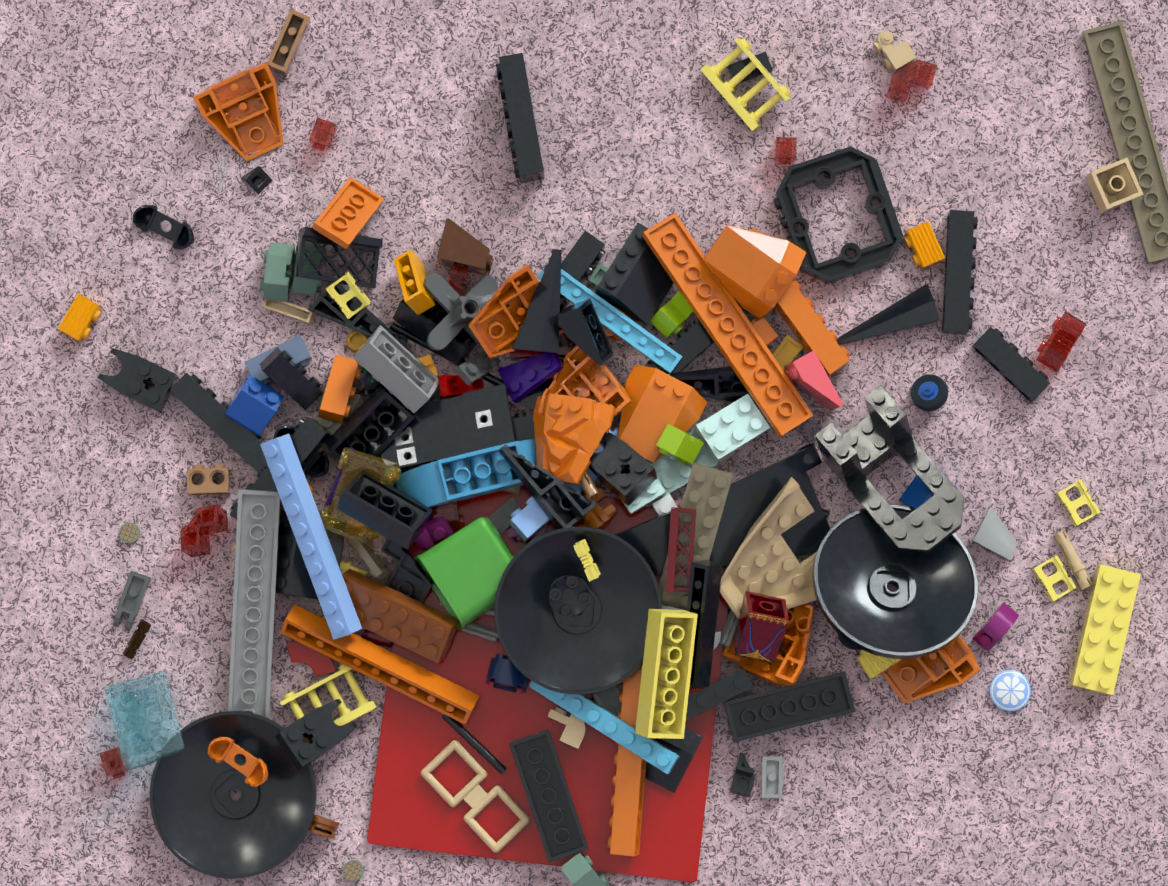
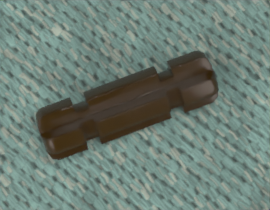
(136, 639)

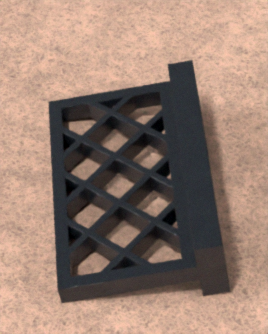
(360, 243)

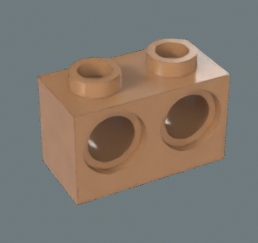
(208, 486)

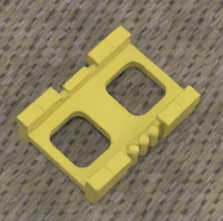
(342, 299)
(1073, 505)
(591, 571)
(1048, 582)

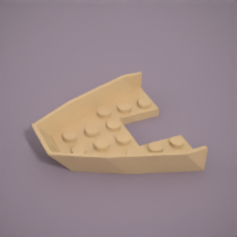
(765, 560)

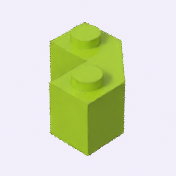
(672, 315)
(679, 444)

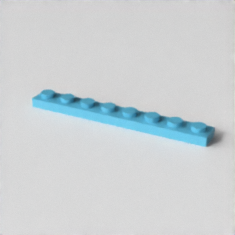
(620, 324)
(612, 727)

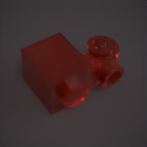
(457, 277)

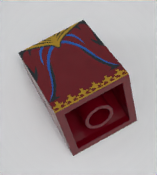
(761, 627)

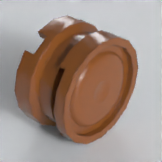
(324, 824)

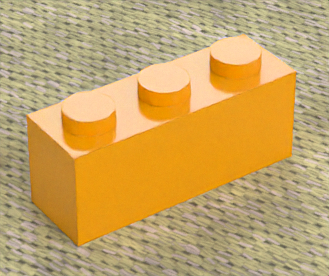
(411, 278)

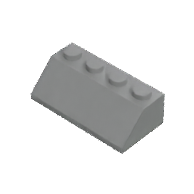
(397, 369)

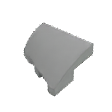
(995, 536)

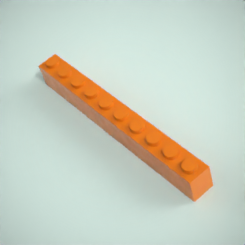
(381, 665)
(628, 780)

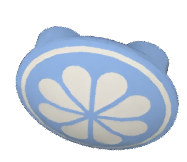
(1010, 690)

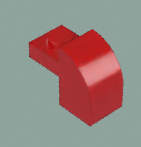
(454, 386)

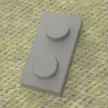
(772, 777)

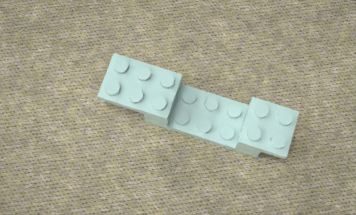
(721, 437)

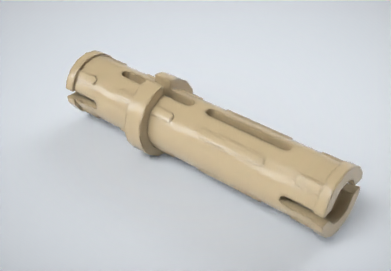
(1073, 560)

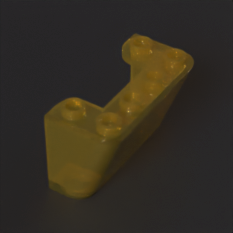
(352, 464)

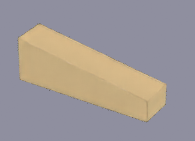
(290, 310)

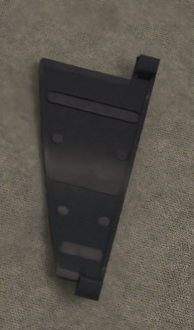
(742, 508)

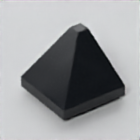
(255, 178)

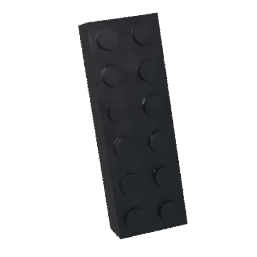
(520, 114)
(307, 442)
(789, 707)
(548, 795)

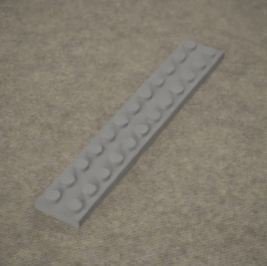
(254, 601)

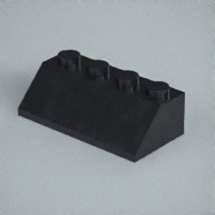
(424, 323)
(371, 425)
(384, 509)

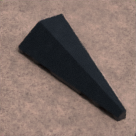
(910, 312)
(715, 383)

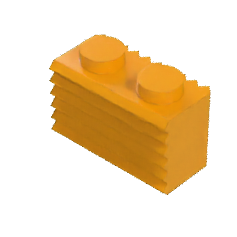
(924, 246)
(80, 318)

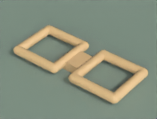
(475, 796)

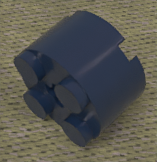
(505, 675)

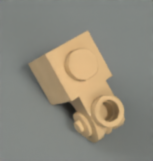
(895, 56)

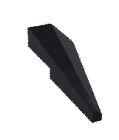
(362, 322)
(541, 325)
(557, 500)

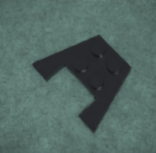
(408, 575)

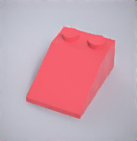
(812, 379)

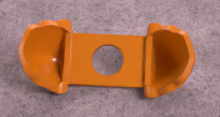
(226, 750)

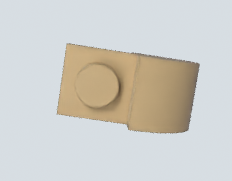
(574, 730)

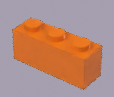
(339, 389)

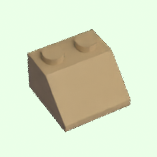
(1113, 185)

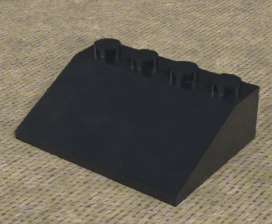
(635, 279)
(292, 573)

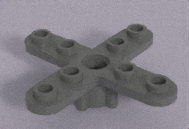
(454, 304)

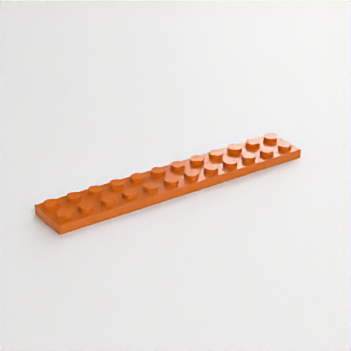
(727, 325)

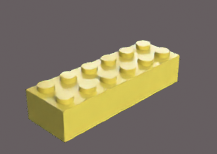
(1105, 630)
(666, 673)

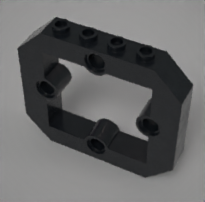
(832, 165)

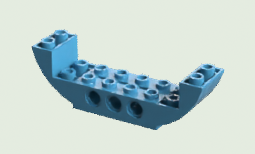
(464, 475)

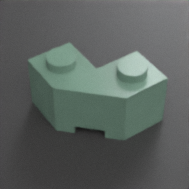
(278, 271)
(306, 285)
(581, 873)

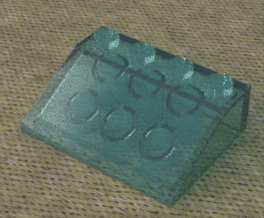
(144, 719)

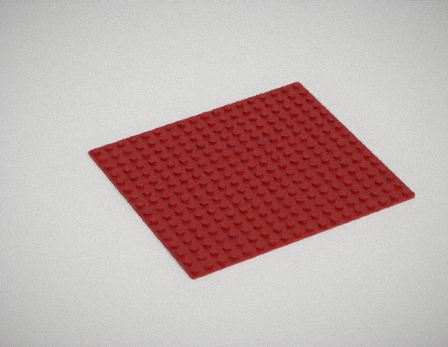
(414, 816)

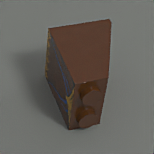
(463, 250)

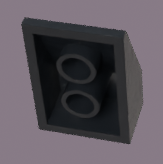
(585, 330)
(685, 749)

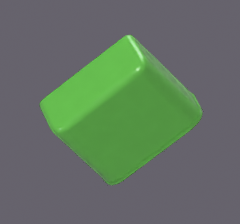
(467, 570)

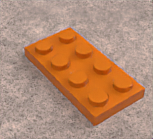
(348, 213)

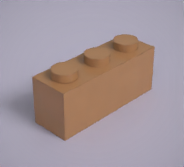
(288, 42)

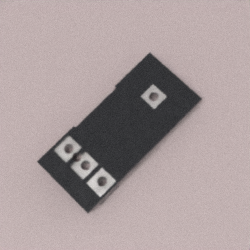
(453, 428)

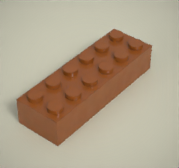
(400, 617)

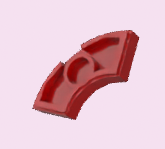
(317, 661)

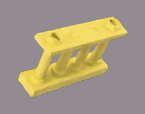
(726, 88)
(345, 714)

